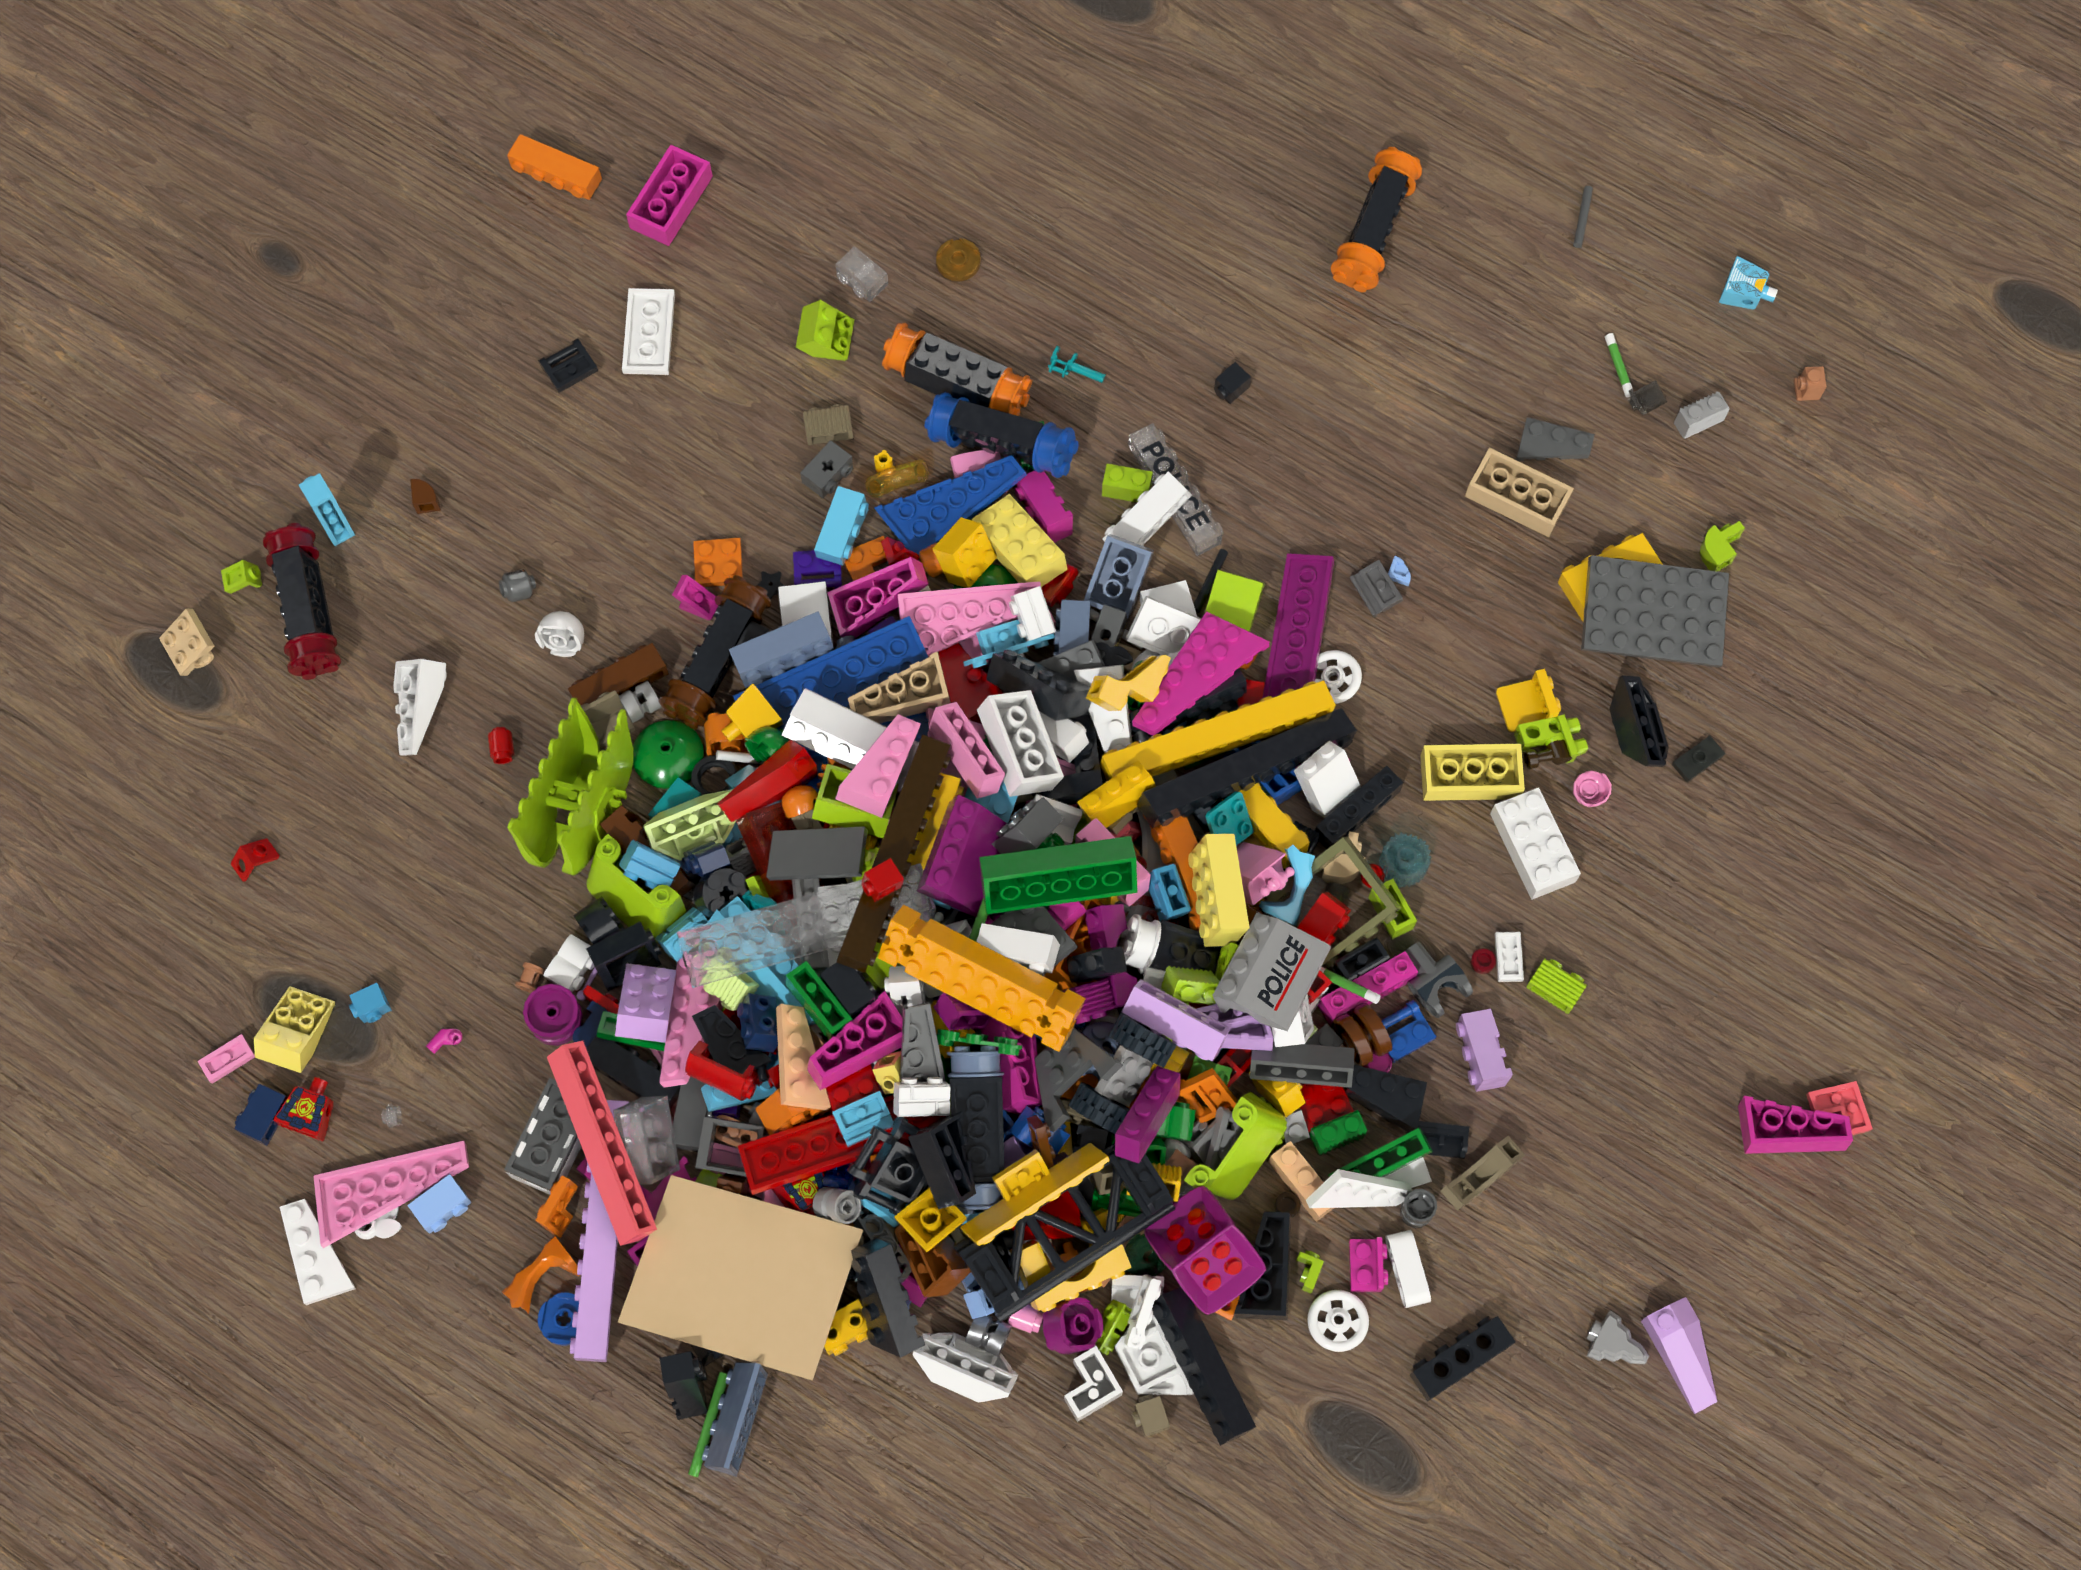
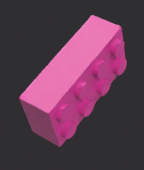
(669, 195)

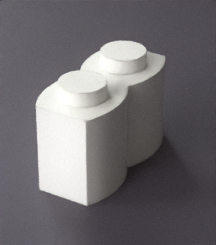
(570, 964)

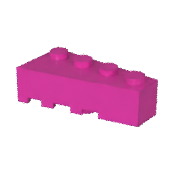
(1785, 1129)

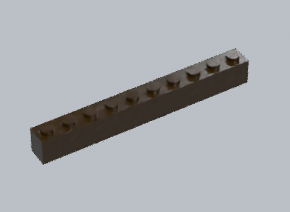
(896, 844)

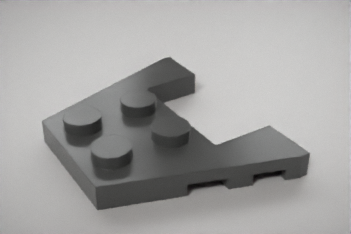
(1062, 1069)

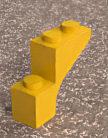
(1140, 684)

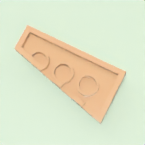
(794, 1051)

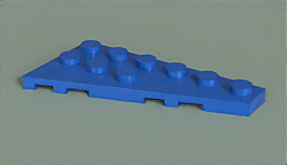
(935, 509)

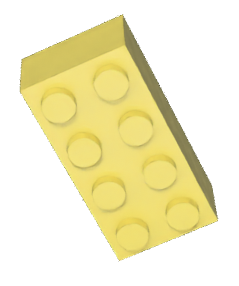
(1021, 543)
(1472, 772)
(1218, 890)

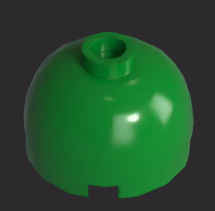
(765, 742)

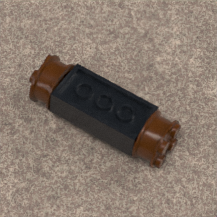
(693, 696)

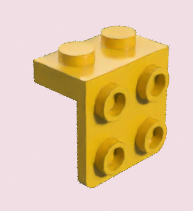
(1528, 700)

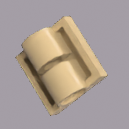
(187, 643)

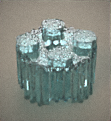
(1409, 849)

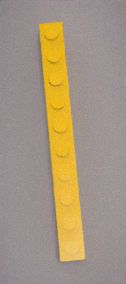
(1223, 732)

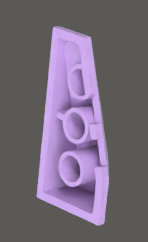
(1681, 1345)

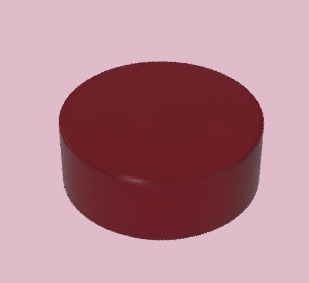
(1483, 961)

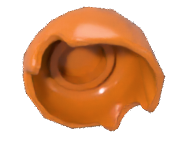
(798, 800)

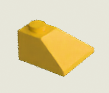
(927, 1222)

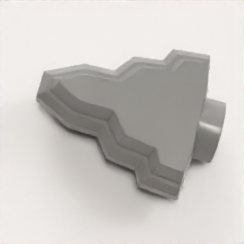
(1614, 1342)

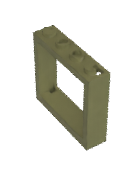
(1370, 927)

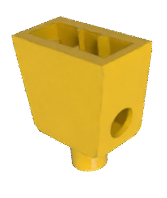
(750, 713)

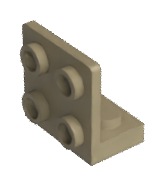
(604, 715)

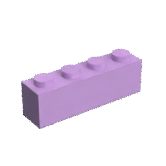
(1176, 1020)

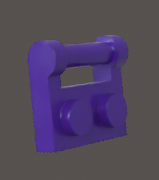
(809, 565)

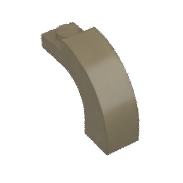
(1483, 1173)

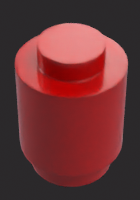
(501, 745)

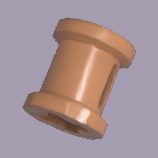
(529, 977)

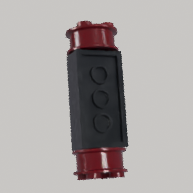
(302, 600)

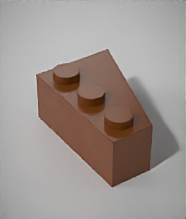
(934, 1270)

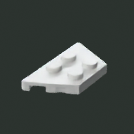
(1153, 1366)

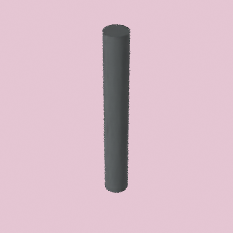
(1583, 215)

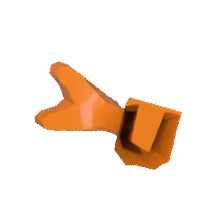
(523, 1284)

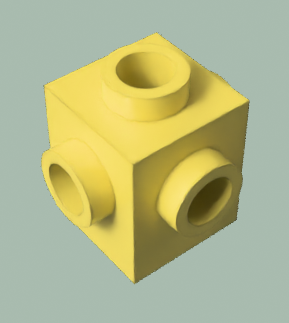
(888, 1071)

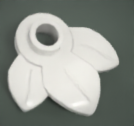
(381, 1227)

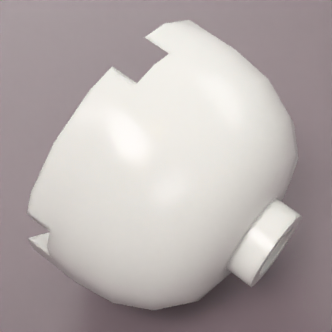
(560, 633)

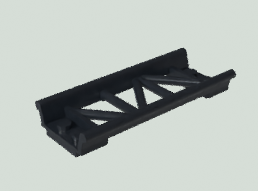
(1002, 1284)

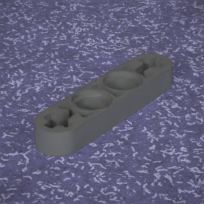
(885, 1235)

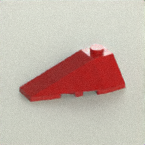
(770, 781)

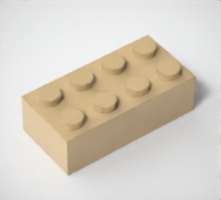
(1519, 492)

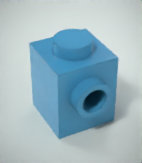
(369, 1003)

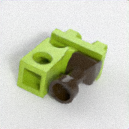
(1555, 735)

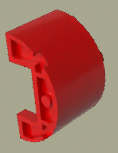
(703, 1068)

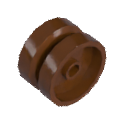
(1363, 1033)

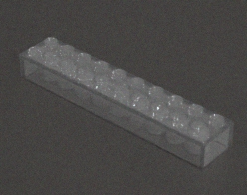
(784, 930)

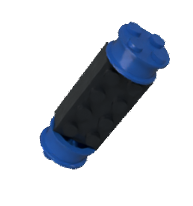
(996, 431)

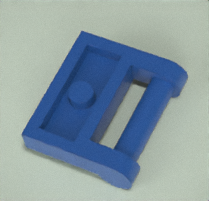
(1412, 1035)

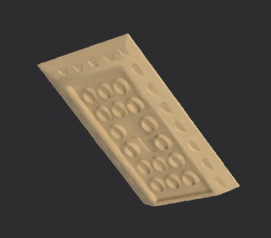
(741, 1277)

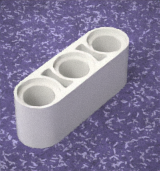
(1408, 1269)

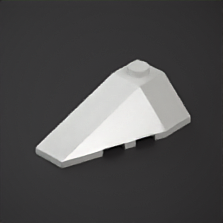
(419, 689)

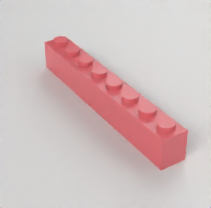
(601, 1143)

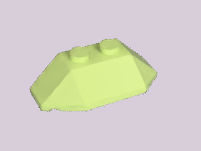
(689, 825)

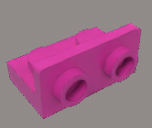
(1367, 1265)

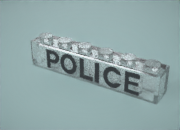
(1193, 516)

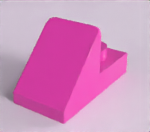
(695, 598)

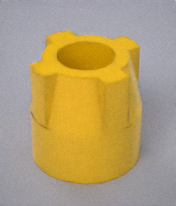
(879, 466)

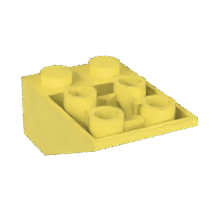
(293, 1029)

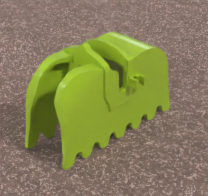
(576, 780)

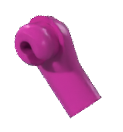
(444, 1037)

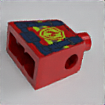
(307, 1110)
(800, 1193)

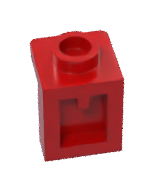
(896, 551)

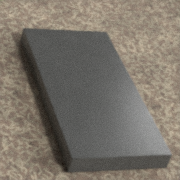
(817, 853)

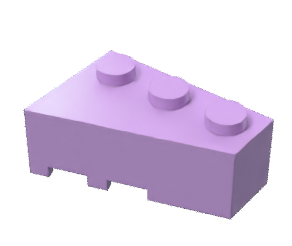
(1244, 1031)
(1483, 1050)

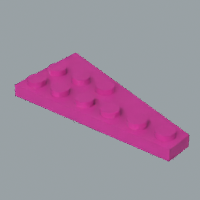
(1201, 665)

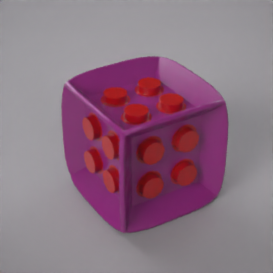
(1205, 1251)

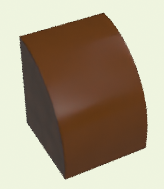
(423, 497)

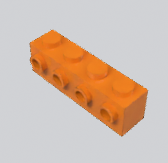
(554, 167)

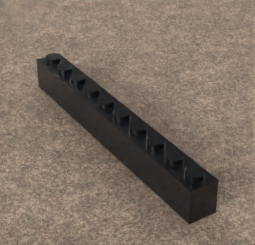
(1244, 769)

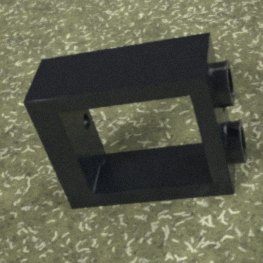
(619, 945)

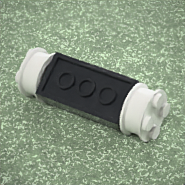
(1165, 945)

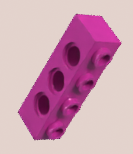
(1381, 980)

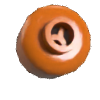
(930, 562)

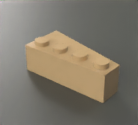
(904, 693)

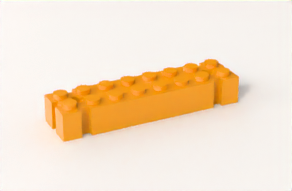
(981, 978)

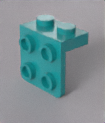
(1230, 818)

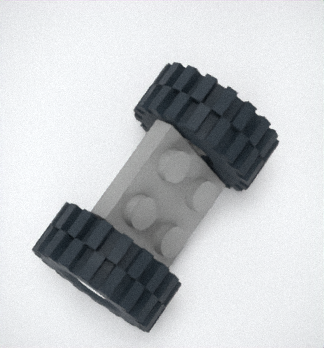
(1141, 1050)

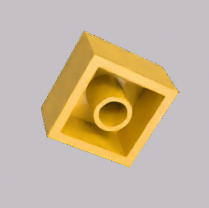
(964, 552)

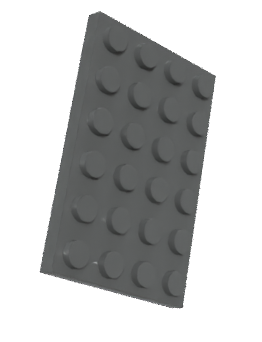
(1655, 611)

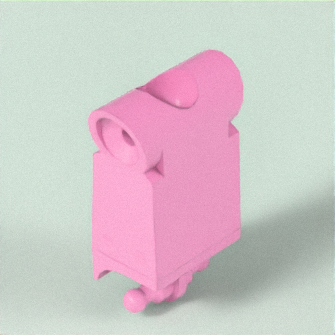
(1261, 871)

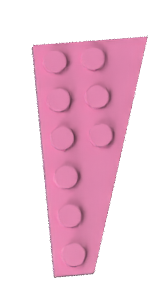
(957, 614)
(682, 1031)
(367, 1191)

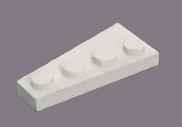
(1111, 726)
(1358, 1190)
(317, 1268)

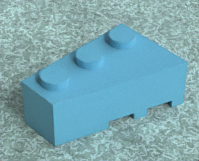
(841, 526)

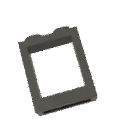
(707, 1142)

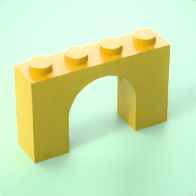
(1574, 579)
(1035, 1266)

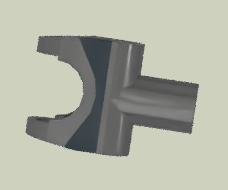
(1433, 977)

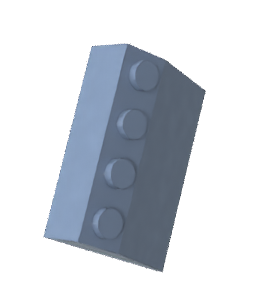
(736, 1418)

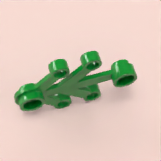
(1006, 1045)

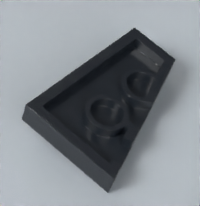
(725, 1041)

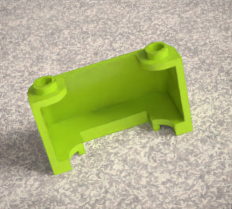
(625, 897)
(1261, 1133)

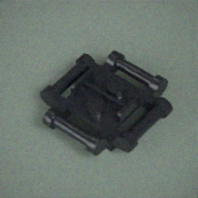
(893, 1169)

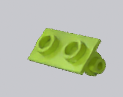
(1114, 1316)

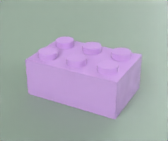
(645, 1003)

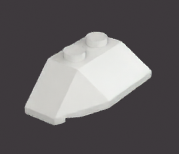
(965, 1367)

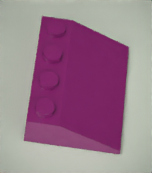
(954, 862)

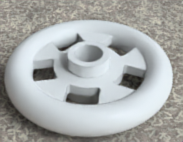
(1352, 680)
(1340, 1342)

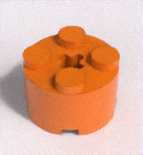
(716, 740)

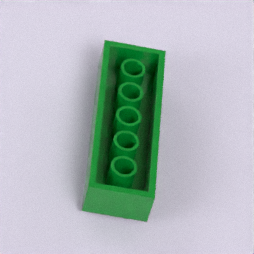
(1059, 875)

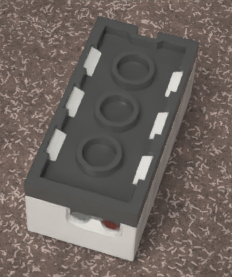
(546, 1144)

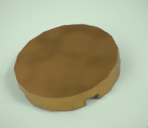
(958, 259)

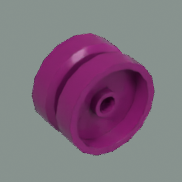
(547, 1001)

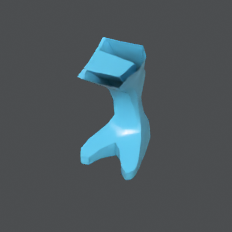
(1290, 909)

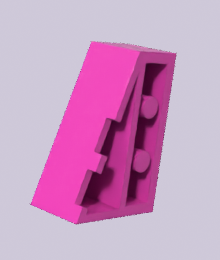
(1044, 505)

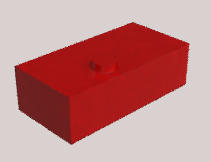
(965, 683)

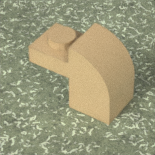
(1342, 869)

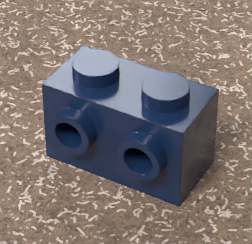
(758, 1022)

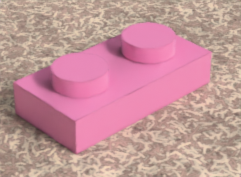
(226, 1058)

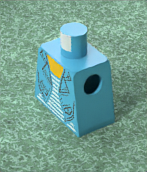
(1746, 285)

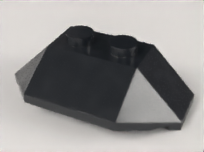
(1638, 723)

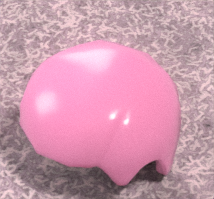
(1592, 788)

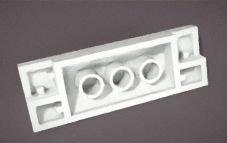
(836, 731)

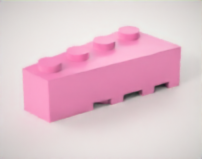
(877, 773)

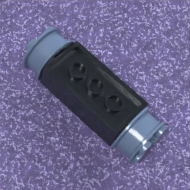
(978, 1094)

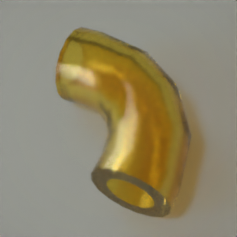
(897, 477)

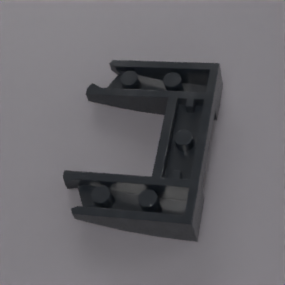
(1087, 768)

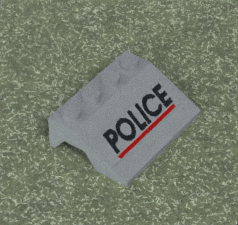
(1271, 972)

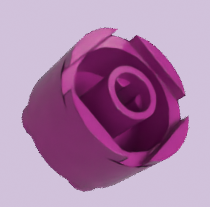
(1072, 1326)

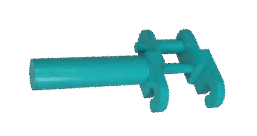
(1075, 367)

